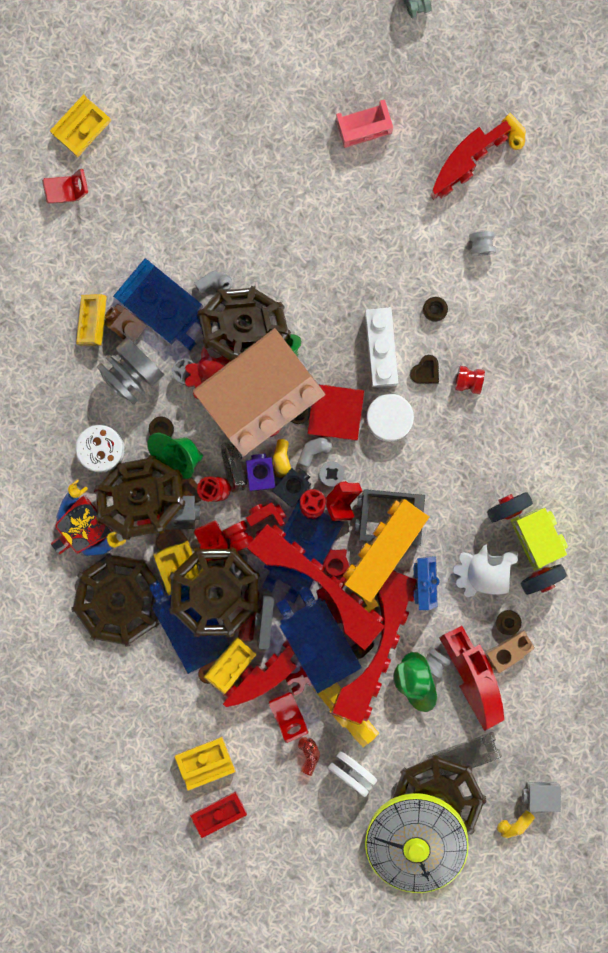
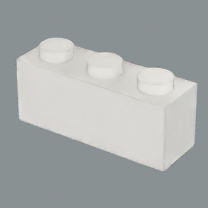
(381, 347)

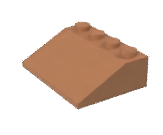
(259, 392)

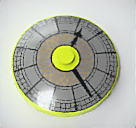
(416, 843)

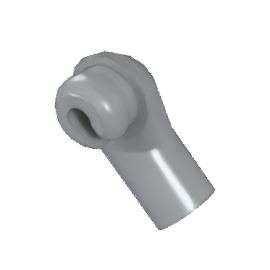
(214, 279)

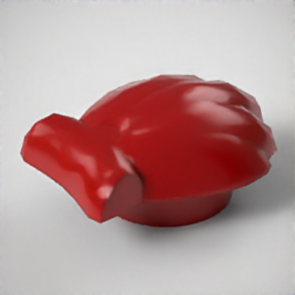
(336, 564)

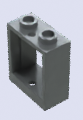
(363, 505)

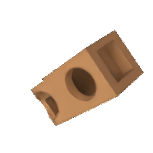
(509, 651)

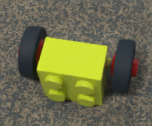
(537, 538)

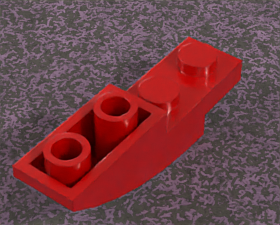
(460, 162)
(479, 679)
(259, 681)

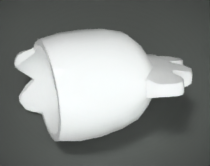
(484, 572)

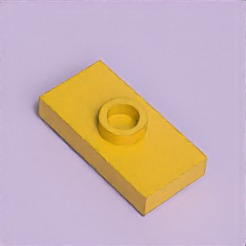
(91, 320)
(230, 665)

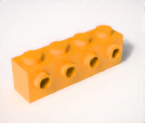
(385, 550)

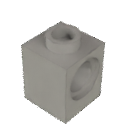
(542, 797)

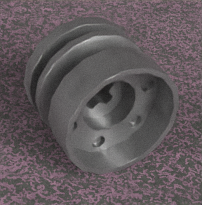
(130, 371)

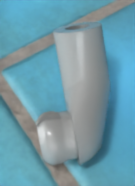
(314, 447)

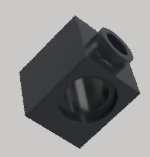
(292, 498)

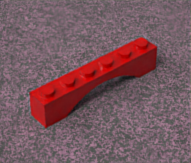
(276, 551)
(354, 699)

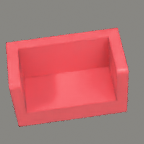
(364, 125)

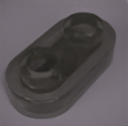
(233, 468)

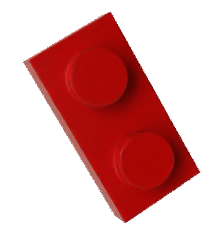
(218, 814)

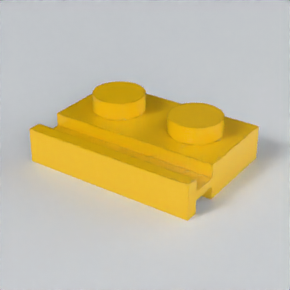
(80, 125)
(171, 559)
(205, 763)

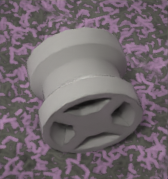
(482, 243)
(178, 370)
(328, 477)
(437, 662)

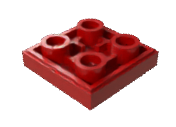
(337, 413)

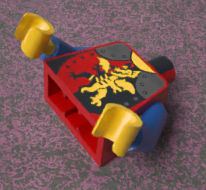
(80, 528)

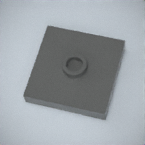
(264, 621)

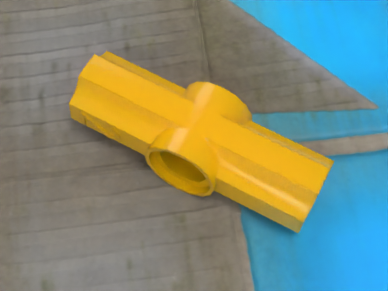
(362, 733)

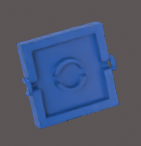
(426, 571)

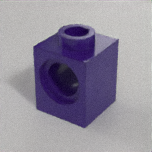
(260, 484)

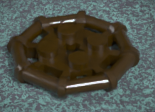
(234, 312)
(145, 508)
(214, 577)
(103, 596)
(445, 787)

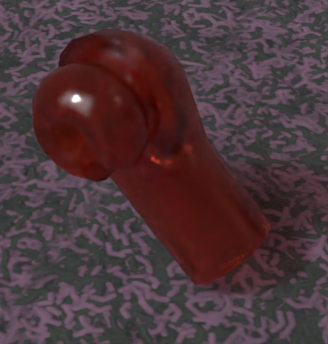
(311, 754)

